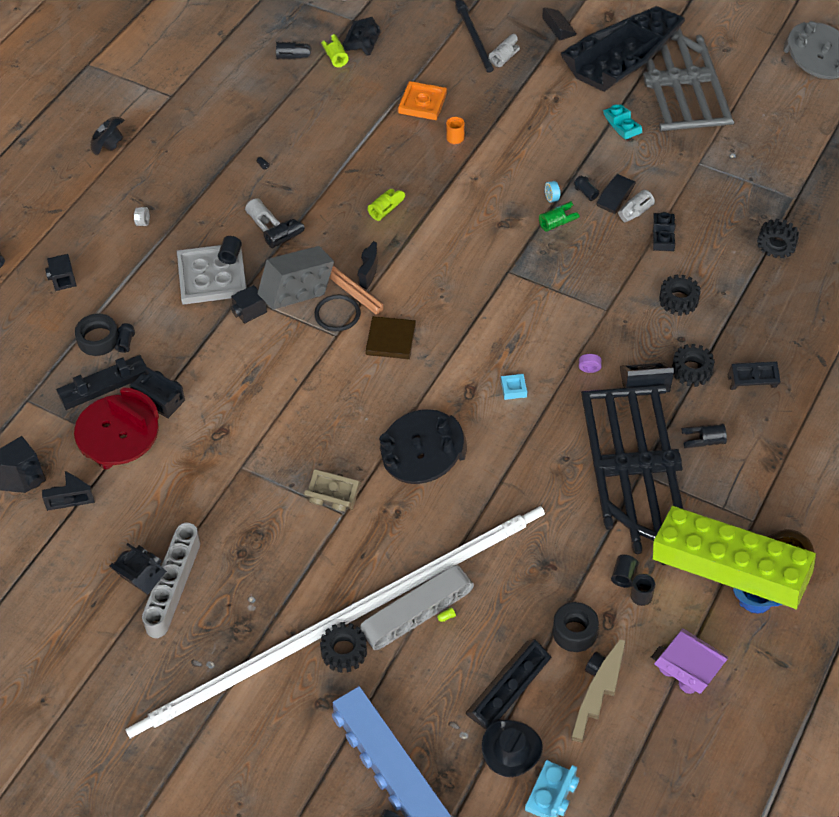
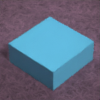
(513, 386)

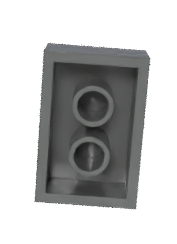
(295, 277)

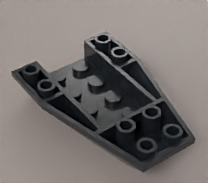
(621, 48)

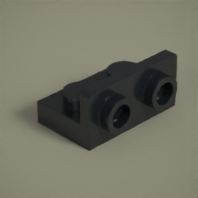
(362, 35)

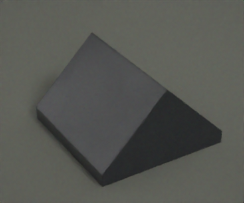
(647, 375)

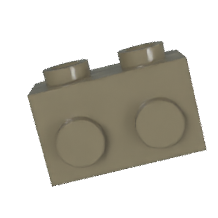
(332, 489)

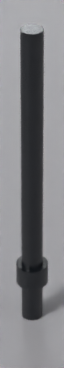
(462, 9)

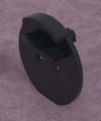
(439, 440)

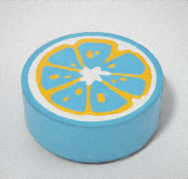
(552, 191)

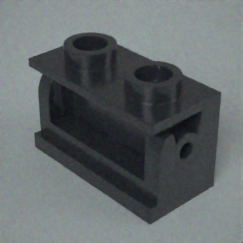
(164, 393)
(139, 568)

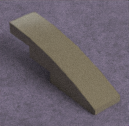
(603, 683)

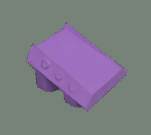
(690, 662)

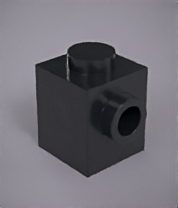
(60, 272)
(248, 304)

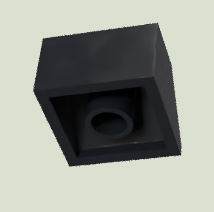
(19, 467)

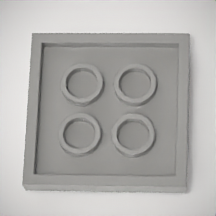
(206, 277)

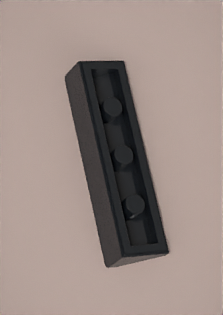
(509, 684)

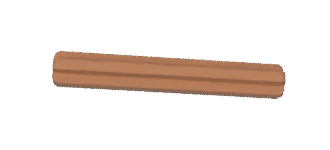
(356, 291)

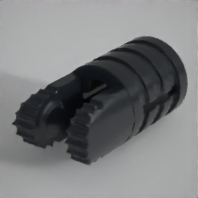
(292, 50)
(283, 232)
(708, 435)

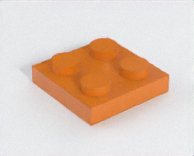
(422, 100)

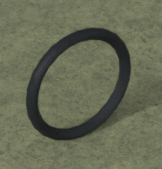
(323, 301)

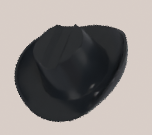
(107, 135)
(511, 748)

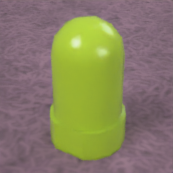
(445, 615)

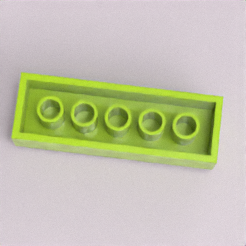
(734, 557)

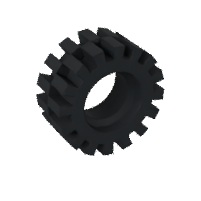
(778, 247)
(679, 304)
(696, 355)
(343, 634)

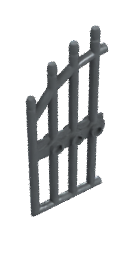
(691, 75)

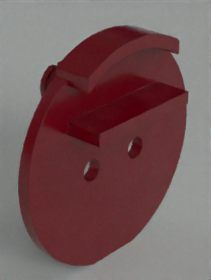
(128, 415)

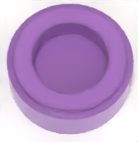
(590, 363)

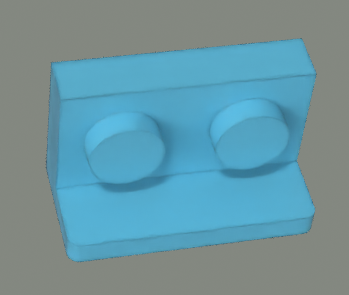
(551, 790)

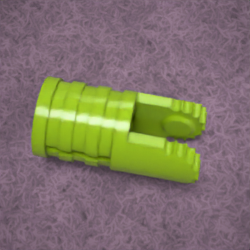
(335, 52)
(385, 203)

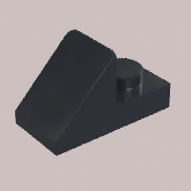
(73, 494)

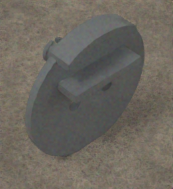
(814, 40)

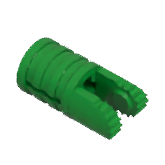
(557, 217)

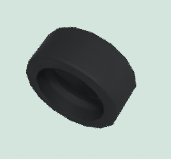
(92, 322)

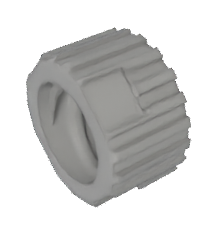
(141, 216)

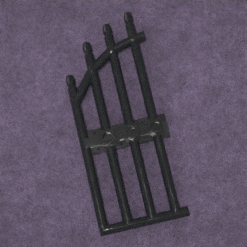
(627, 464)

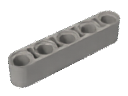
(172, 589)
(416, 607)

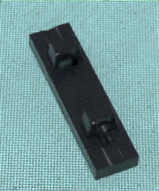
(101, 382)

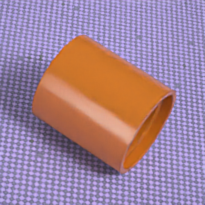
(455, 130)

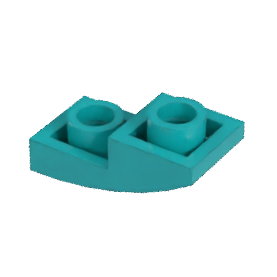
(621, 121)

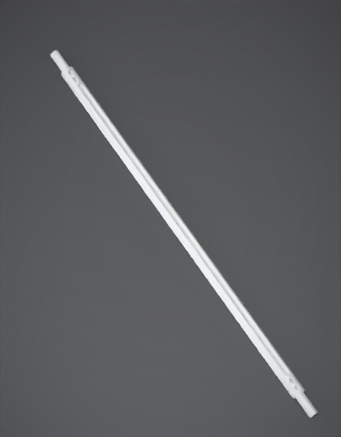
(345, 615)

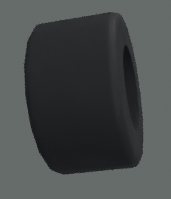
(572, 640)

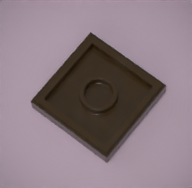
(390, 337)

